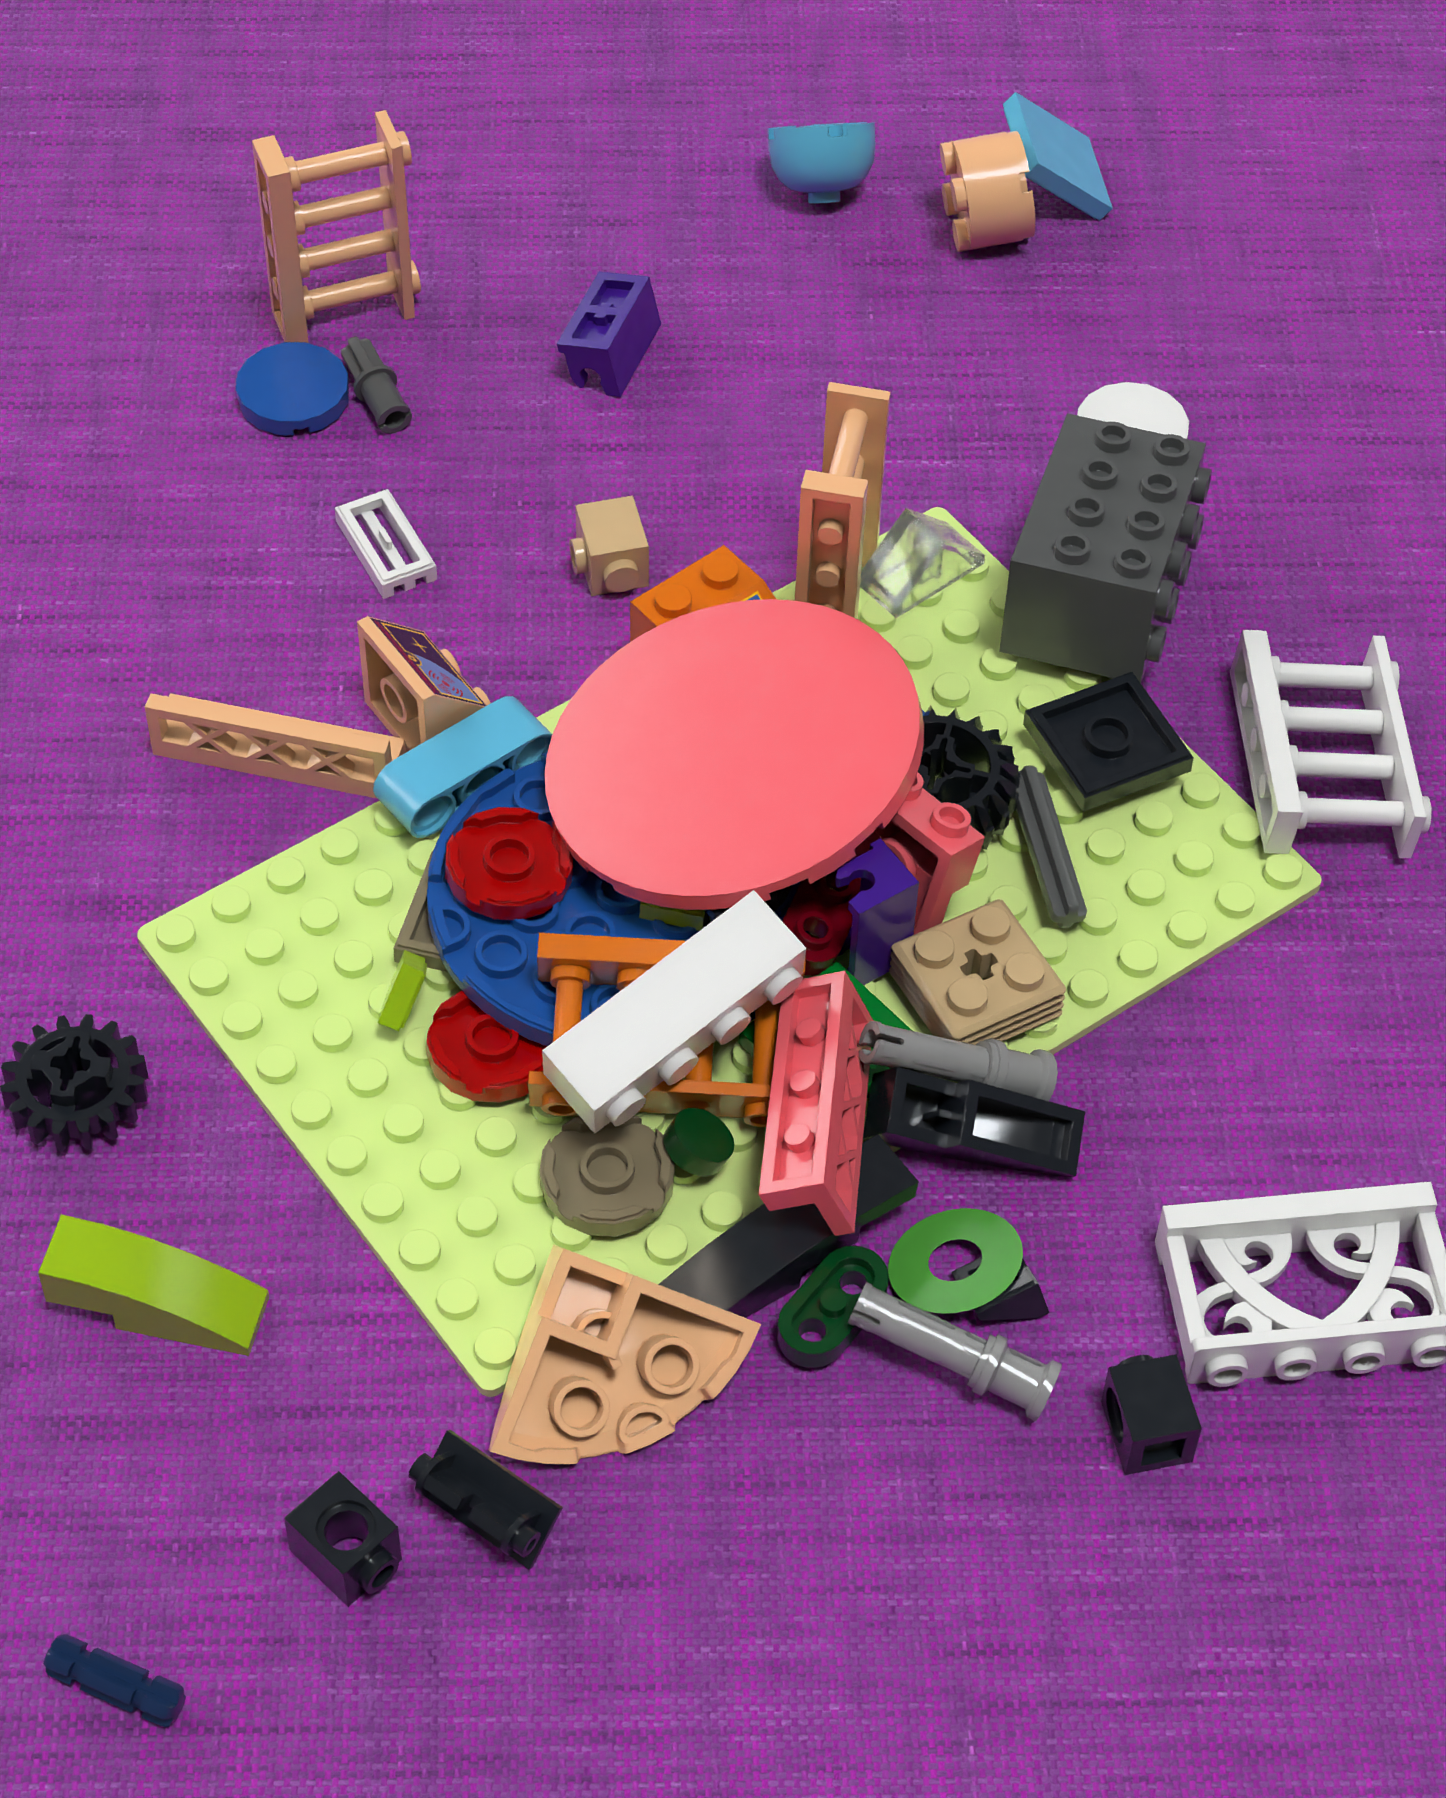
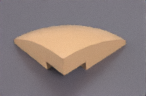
(611, 1363)

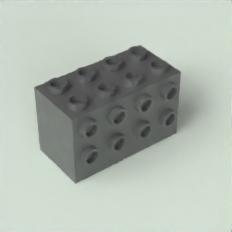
(1105, 548)

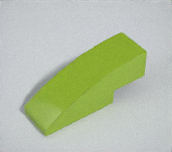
(151, 1287)

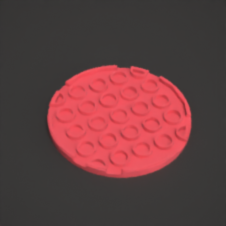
(734, 753)

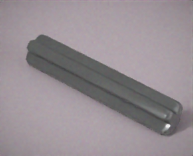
(1049, 850)

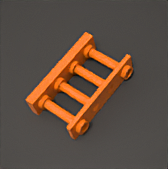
(580, 960)

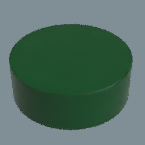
(698, 1142)

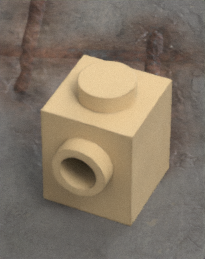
(610, 546)

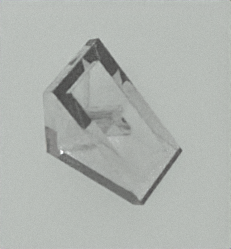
(917, 562)

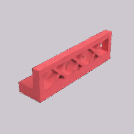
(817, 1102)

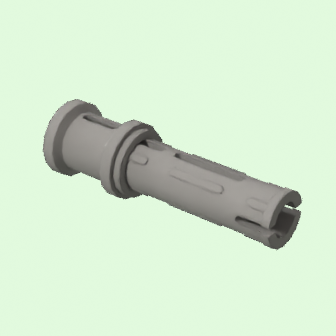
(958, 1061)
(986, 1363)

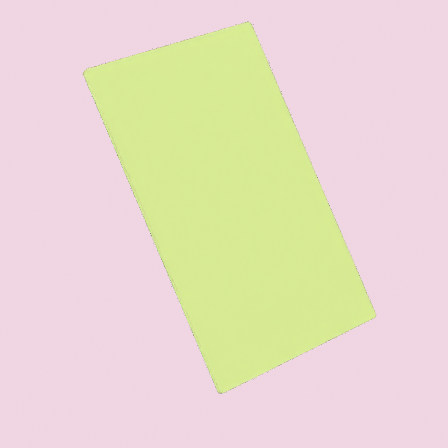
(448, 1189)

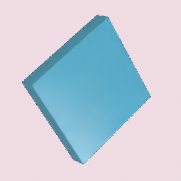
(1058, 157)

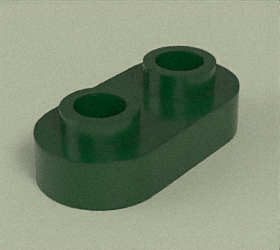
(826, 1308)

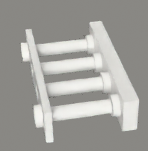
(1276, 763)

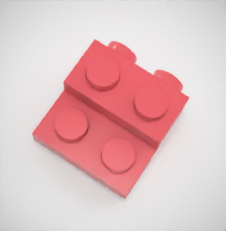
(935, 846)

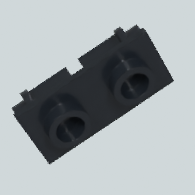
(486, 1498)

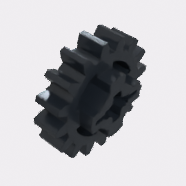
(77, 1080)

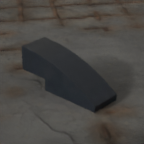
(974, 1123)

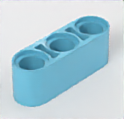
(439, 774)

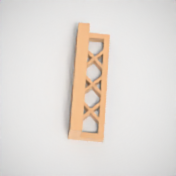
(269, 743)

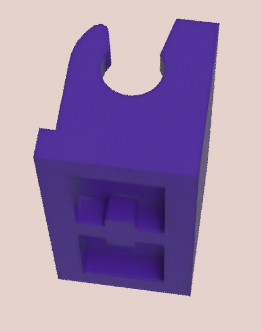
(611, 330)
(880, 911)

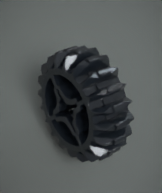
(973, 770)

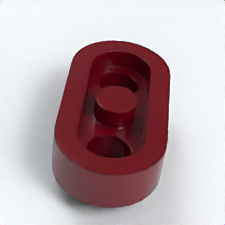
(824, 915)

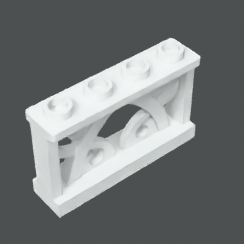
(1279, 1336)

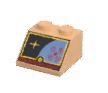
(412, 682)

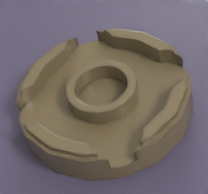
(608, 1178)

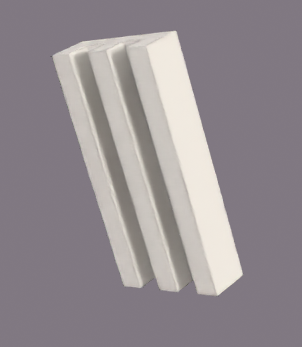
(401, 573)

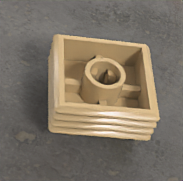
(977, 977)

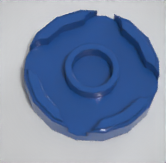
(292, 388)

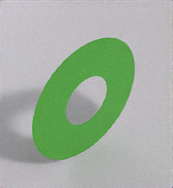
(999, 1266)

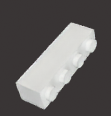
(675, 1012)

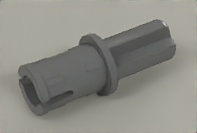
(376, 385)

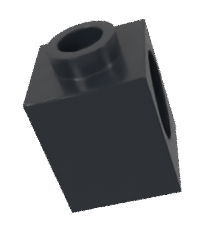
(1150, 1413)
(340, 1512)

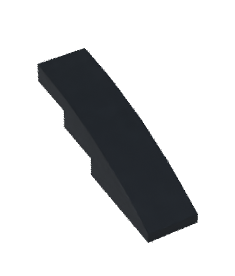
(771, 1249)

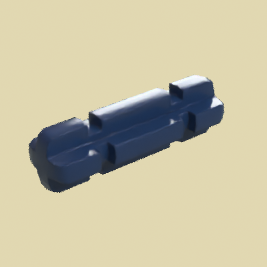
(114, 1680)

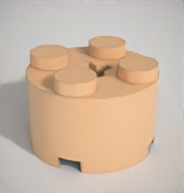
(987, 190)

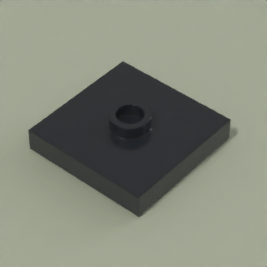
(1107, 741)

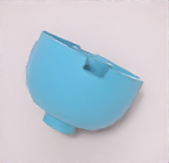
(822, 157)

